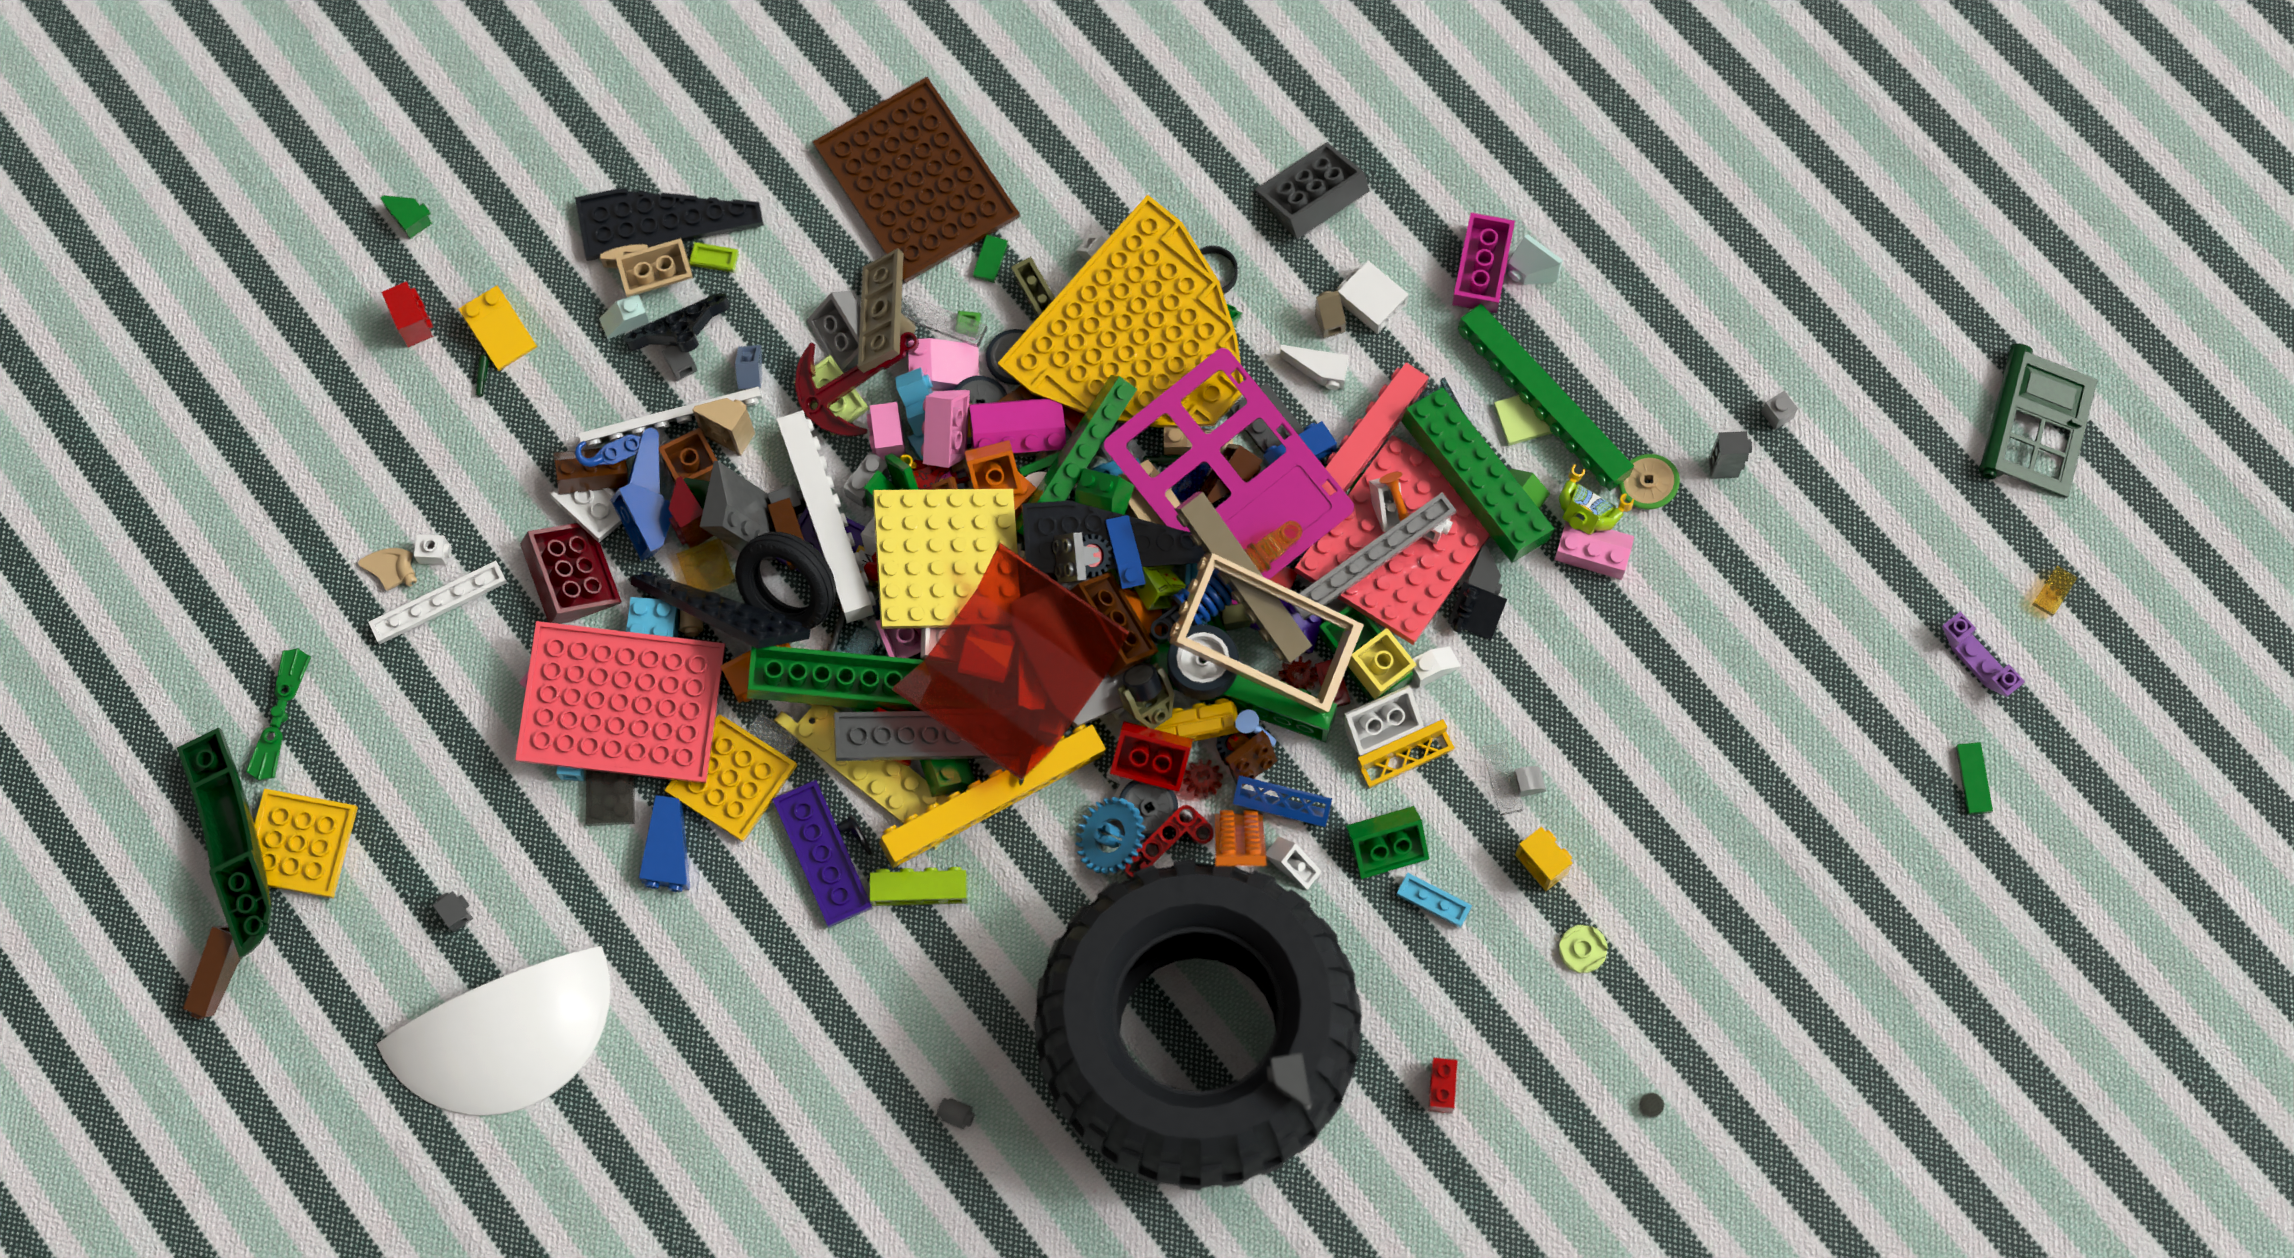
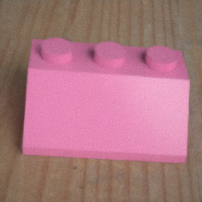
(945, 427)
(1600, 552)

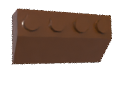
(1108, 598)

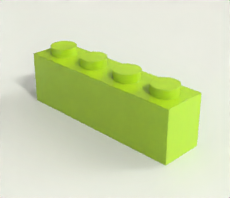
(918, 887)

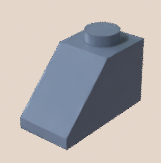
(749, 367)

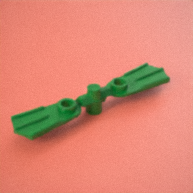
(267, 752)

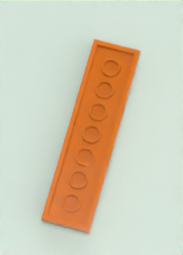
(1239, 838)

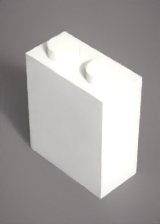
(1372, 296)

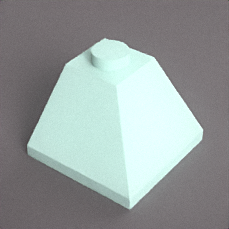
(1533, 263)

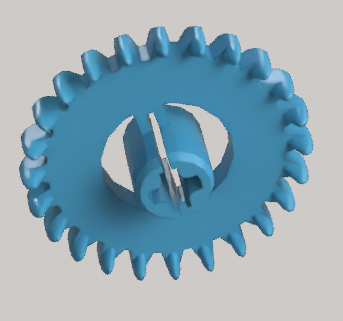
(1098, 823)

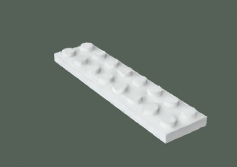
(661, 419)

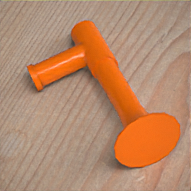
(1392, 482)

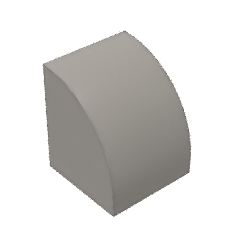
(1529, 780)

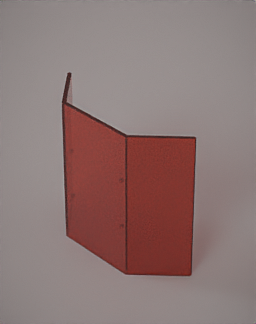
(1015, 664)

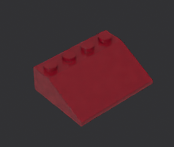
(569, 572)

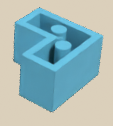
(913, 389)

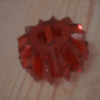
(1300, 667)
(1197, 772)

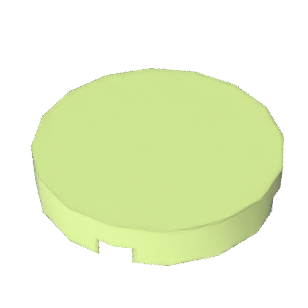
(1583, 949)

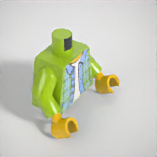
(1588, 510)

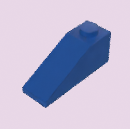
(1125, 552)

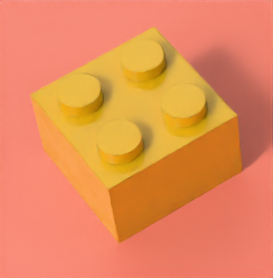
(1544, 858)

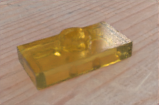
(2054, 591)

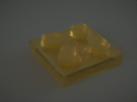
(706, 566)

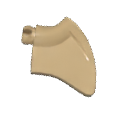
(390, 566)

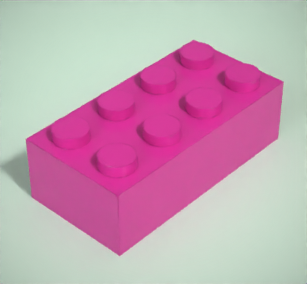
(1483, 262)

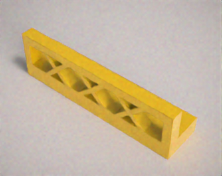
(1400, 746)

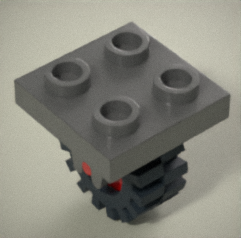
(1080, 556)

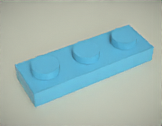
(1434, 900)

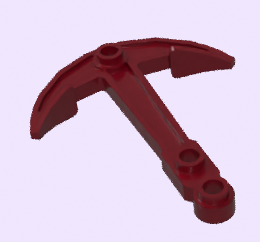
(836, 389)

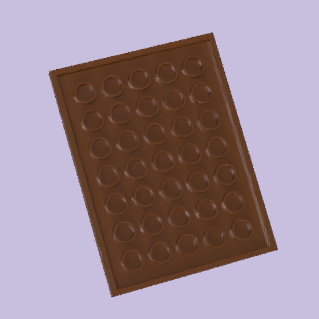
(916, 178)

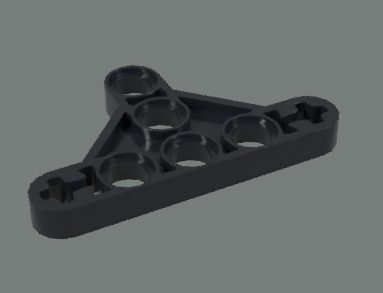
(680, 326)

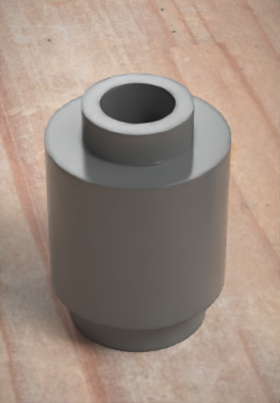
(955, 1113)

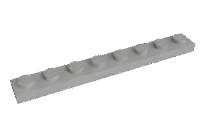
(1378, 552)

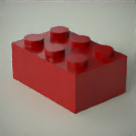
(1151, 756)

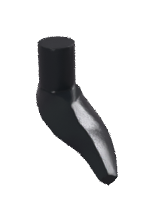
(856, 830)

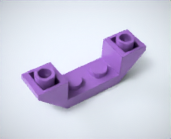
(1974, 655)

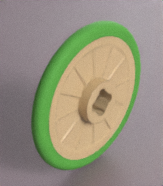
(1655, 494)

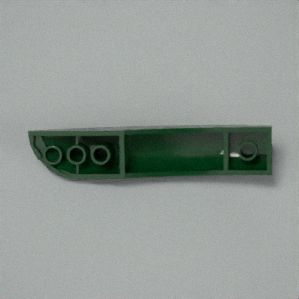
(230, 838)

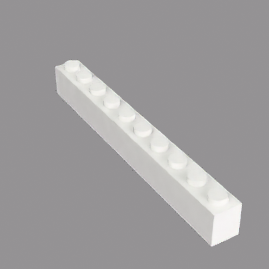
(825, 516)

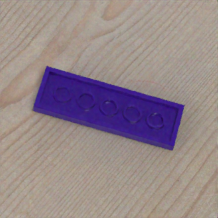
(822, 853)

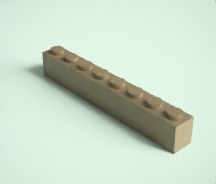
(1262, 608)

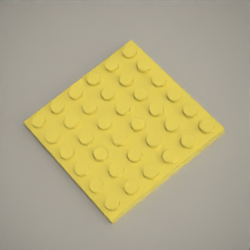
(936, 550)

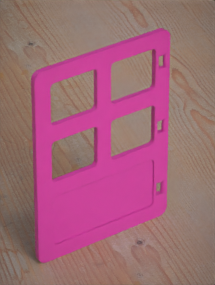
(1280, 493)

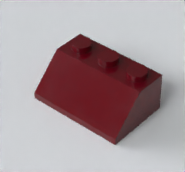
(686, 516)

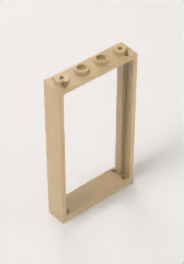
(1339, 662)

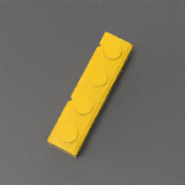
(1202, 721)

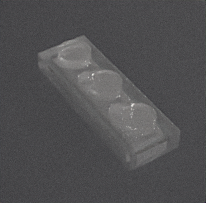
(1502, 778)

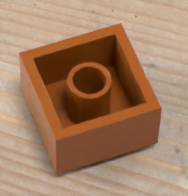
(688, 456)

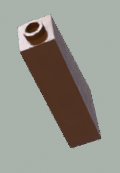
(213, 973)

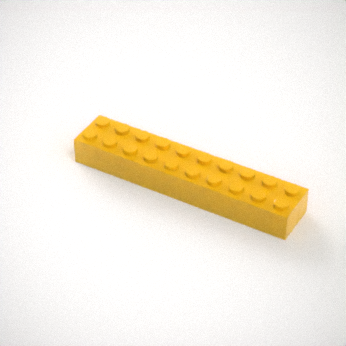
(988, 798)

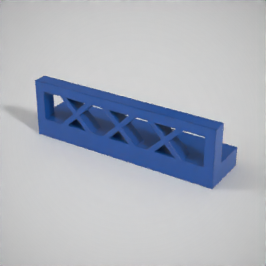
(1280, 805)

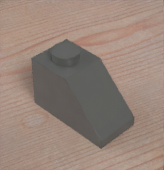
(1485, 573)
(1290, 1078)

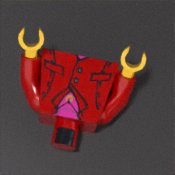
(929, 474)

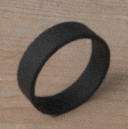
(1222, 251)

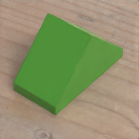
(1531, 486)

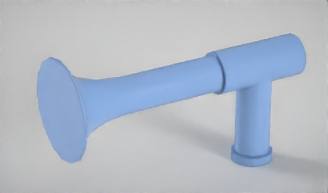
(1248, 722)

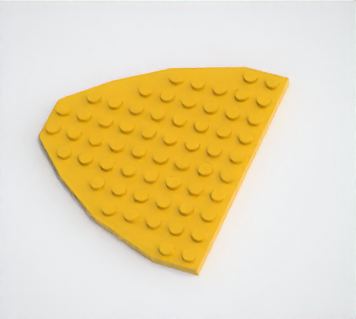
(1134, 312)

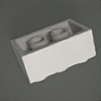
(1382, 721)

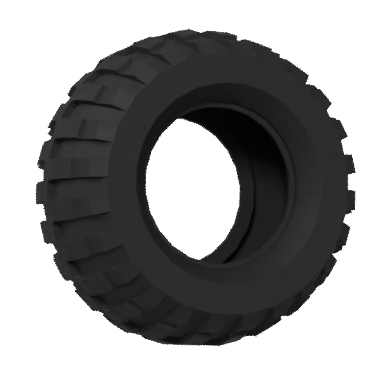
(1175, 917)

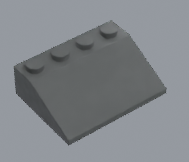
(1313, 189)
(735, 509)

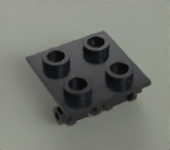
(1477, 611)

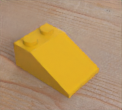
(497, 327)

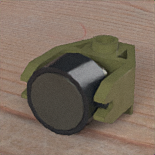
(1145, 685)

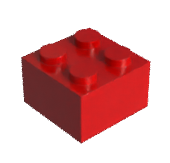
(408, 313)

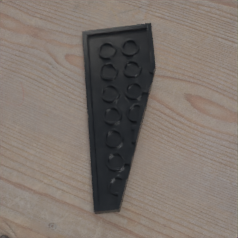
(650, 219)
(1155, 542)
(740, 620)

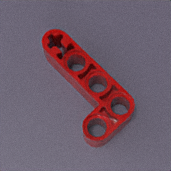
(1179, 828)

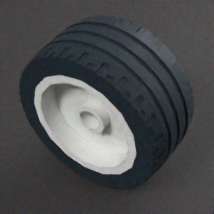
(1197, 678)

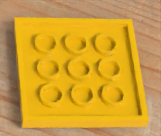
(740, 780)
(303, 841)

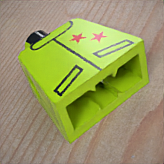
(1158, 586)

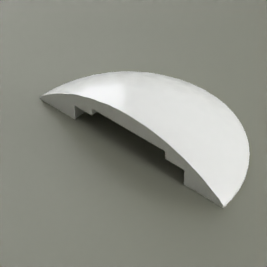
(506, 1038)

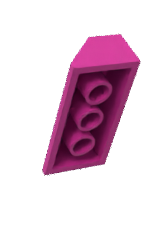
(1026, 423)

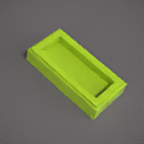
(714, 257)

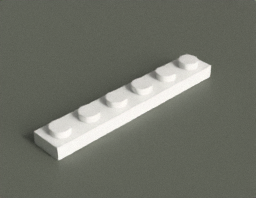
(437, 602)

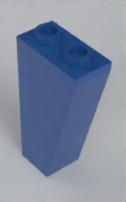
(666, 848)

